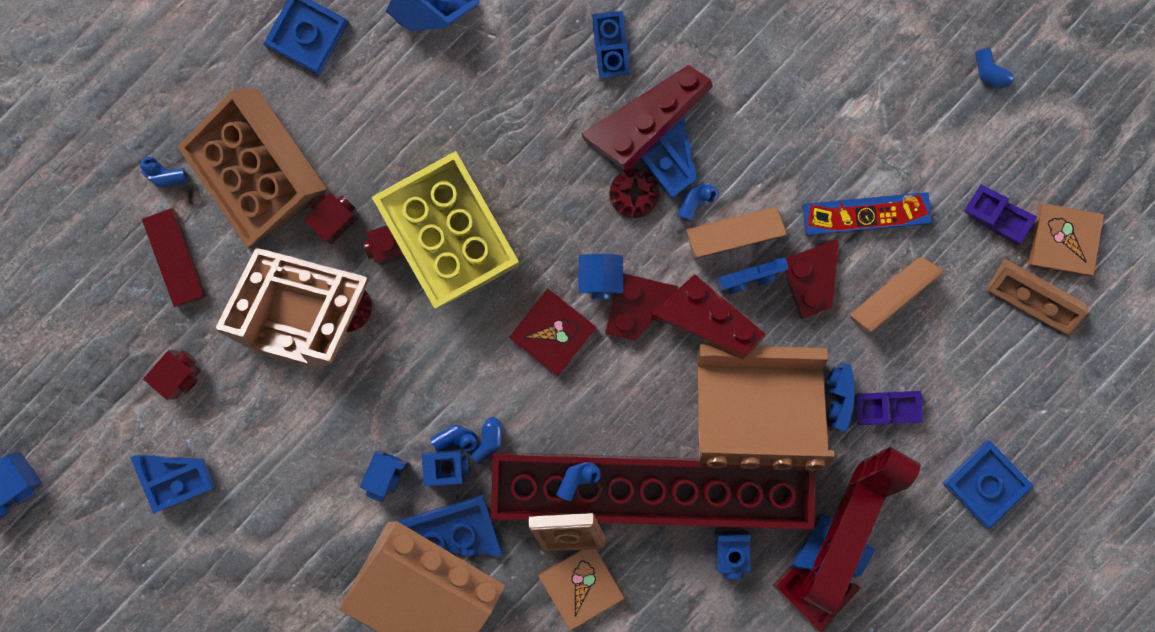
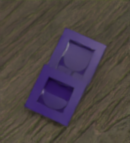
(999, 215)
(889, 407)

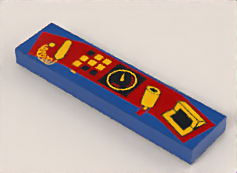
(866, 214)

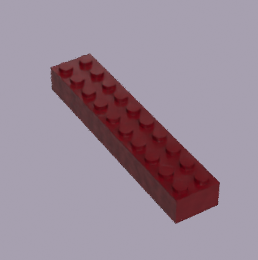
(654, 491)

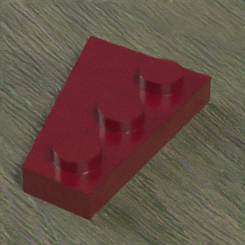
(704, 313)

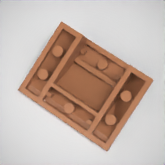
(292, 308)

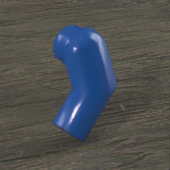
(991, 73)
(160, 175)
(696, 197)
(455, 435)
(491, 440)
(576, 476)

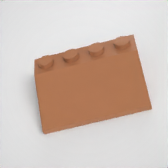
(251, 165)
(419, 587)

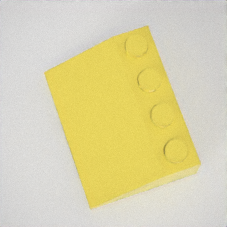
(445, 230)

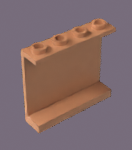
(763, 408)

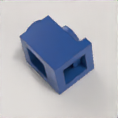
(382, 475)
(435, 475)
(728, 542)

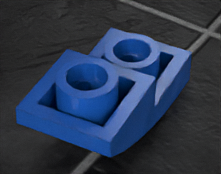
(610, 44)
(842, 385)

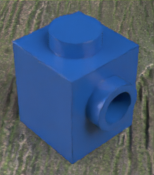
(600, 275)

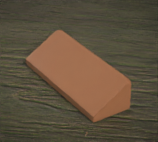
(735, 232)
(895, 294)
(1037, 297)

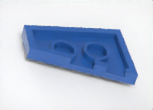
(459, 527)

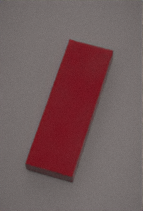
(173, 257)

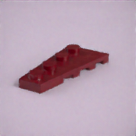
(642, 122)

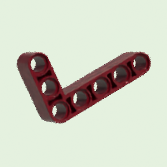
(853, 523)

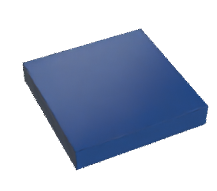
(306, 34)
(988, 484)

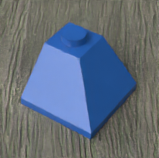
(429, 14)

